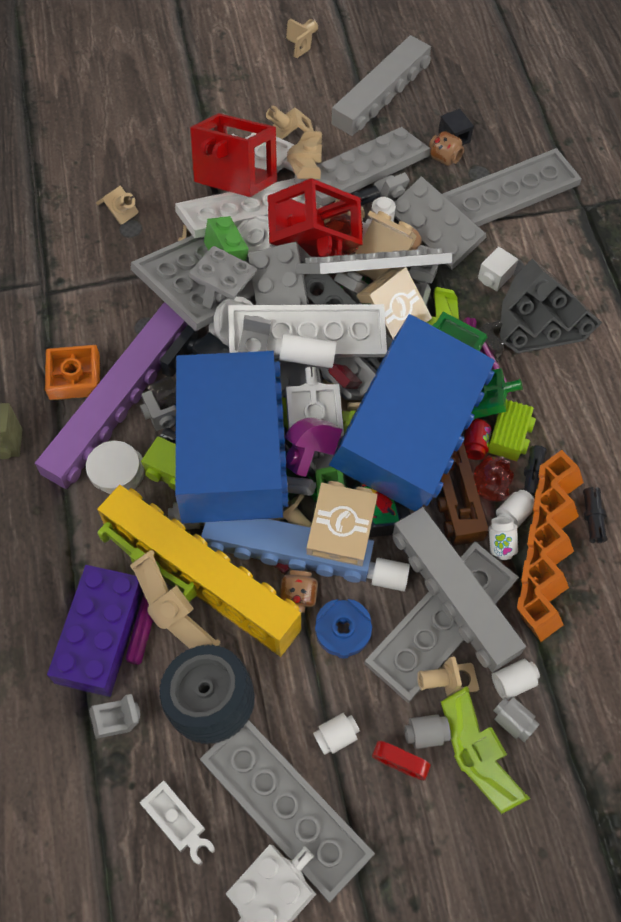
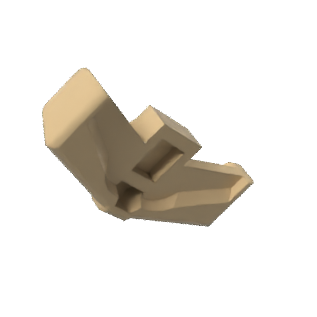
(305, 154)
(167, 606)

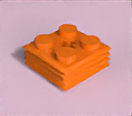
(62, 361)

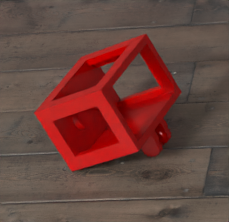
(230, 160)
(304, 223)

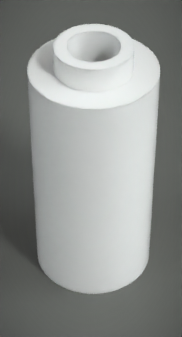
(306, 350)

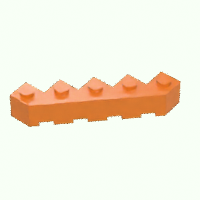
(548, 544)

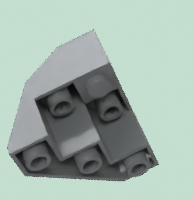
(543, 312)

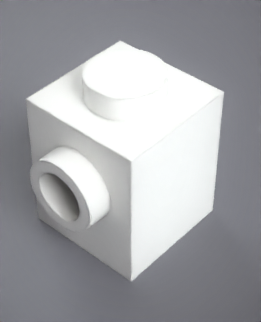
(497, 269)

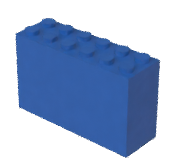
(414, 414)
(229, 437)

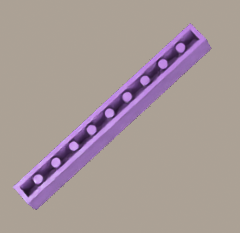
(110, 399)

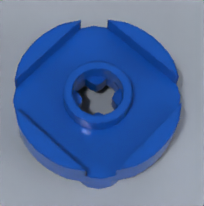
(343, 611)

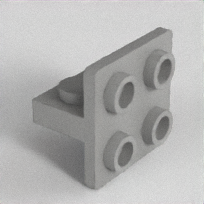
(221, 275)
(360, 368)

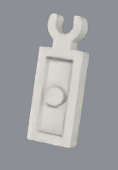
(176, 820)

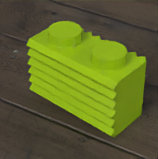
(510, 431)

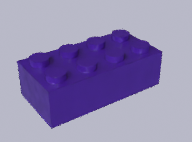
(96, 631)

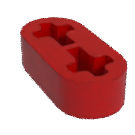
(401, 760)

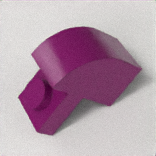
(306, 438)

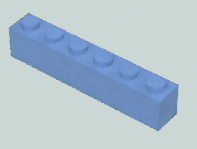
(278, 543)

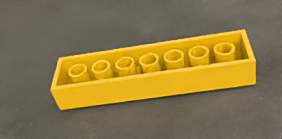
(216, 580)

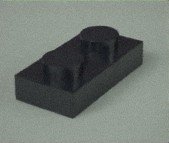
(181, 346)

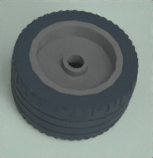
(207, 694)

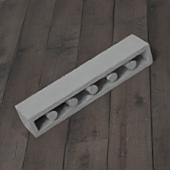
(381, 85)
(458, 590)

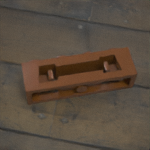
(470, 524)

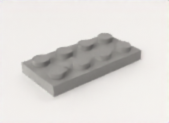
(438, 221)

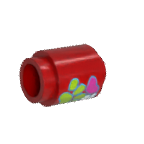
(477, 439)

